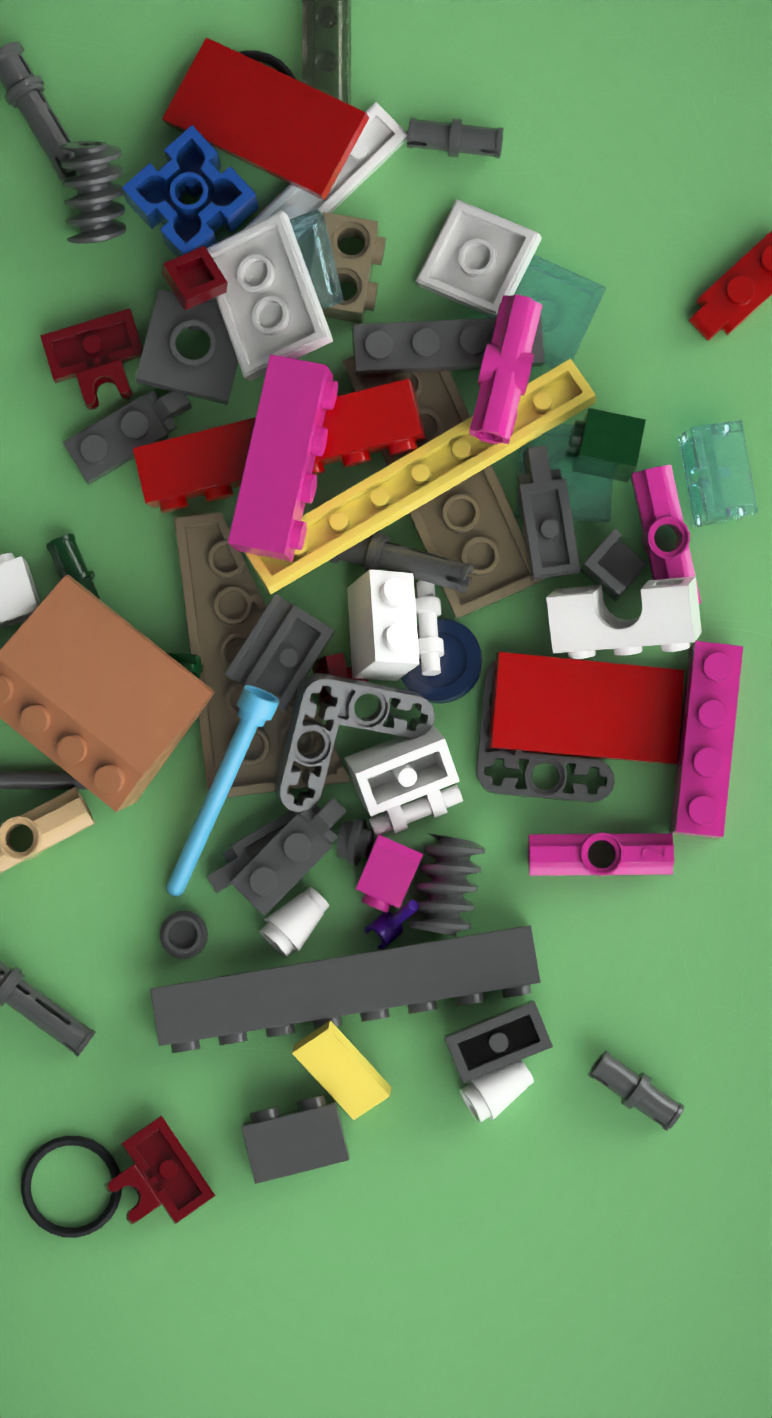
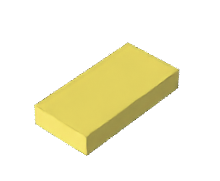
(341, 1070)

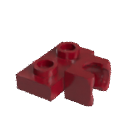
(94, 353)
(161, 1174)

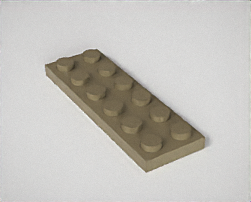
(470, 519)

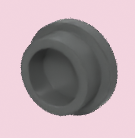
(354, 841)
(183, 934)

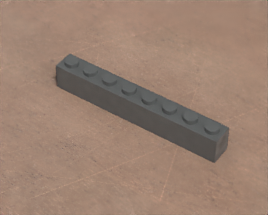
(345, 986)

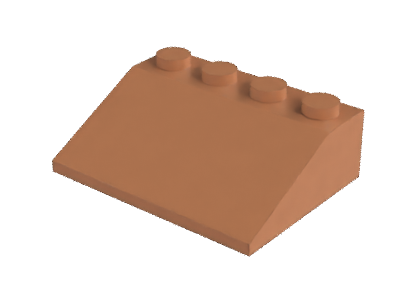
(96, 694)

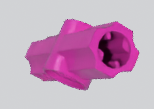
(505, 369)
(657, 507)
(631, 854)

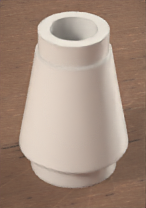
(293, 923)
(496, 1090)

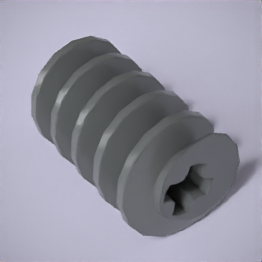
(94, 191)
(448, 885)

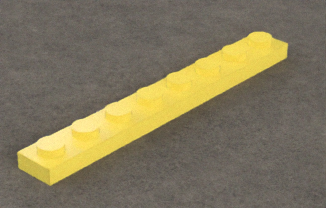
(424, 476)

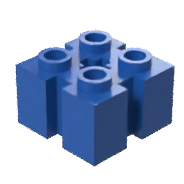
(193, 170)

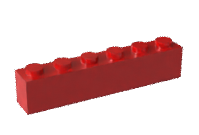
(215, 458)

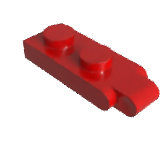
(736, 292)

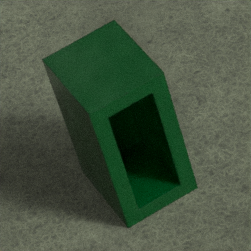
(606, 444)

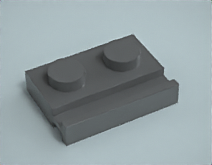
(280, 650)

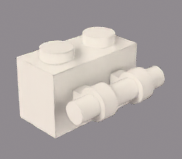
(385, 626)
(403, 772)

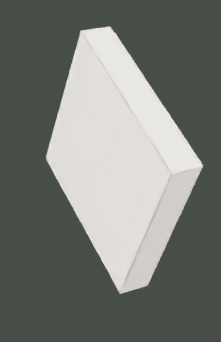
(478, 258)

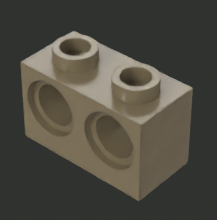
(355, 268)

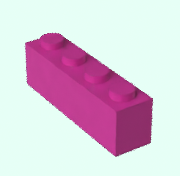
(282, 458)
(706, 740)

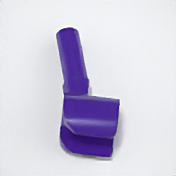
(389, 925)

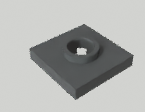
(167, 369)

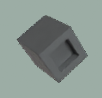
(613, 566)

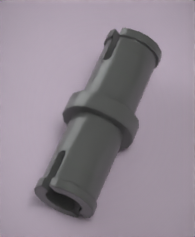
(455, 137)
(636, 1090)

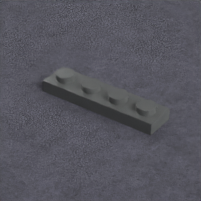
(427, 346)

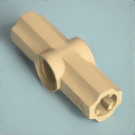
(50, 825)

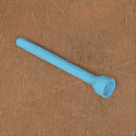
(255, 708)

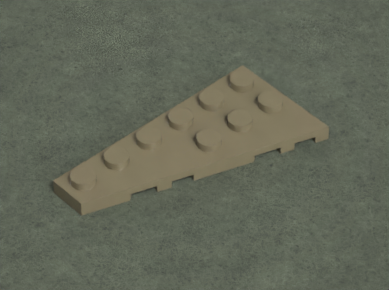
(220, 615)

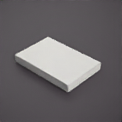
(268, 296)

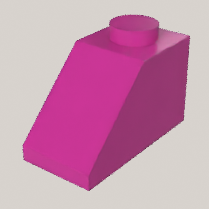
(388, 874)

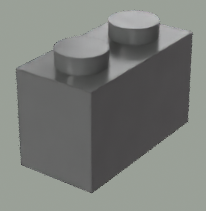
(498, 1041)
(295, 1140)

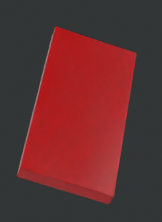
(266, 118)
(586, 708)

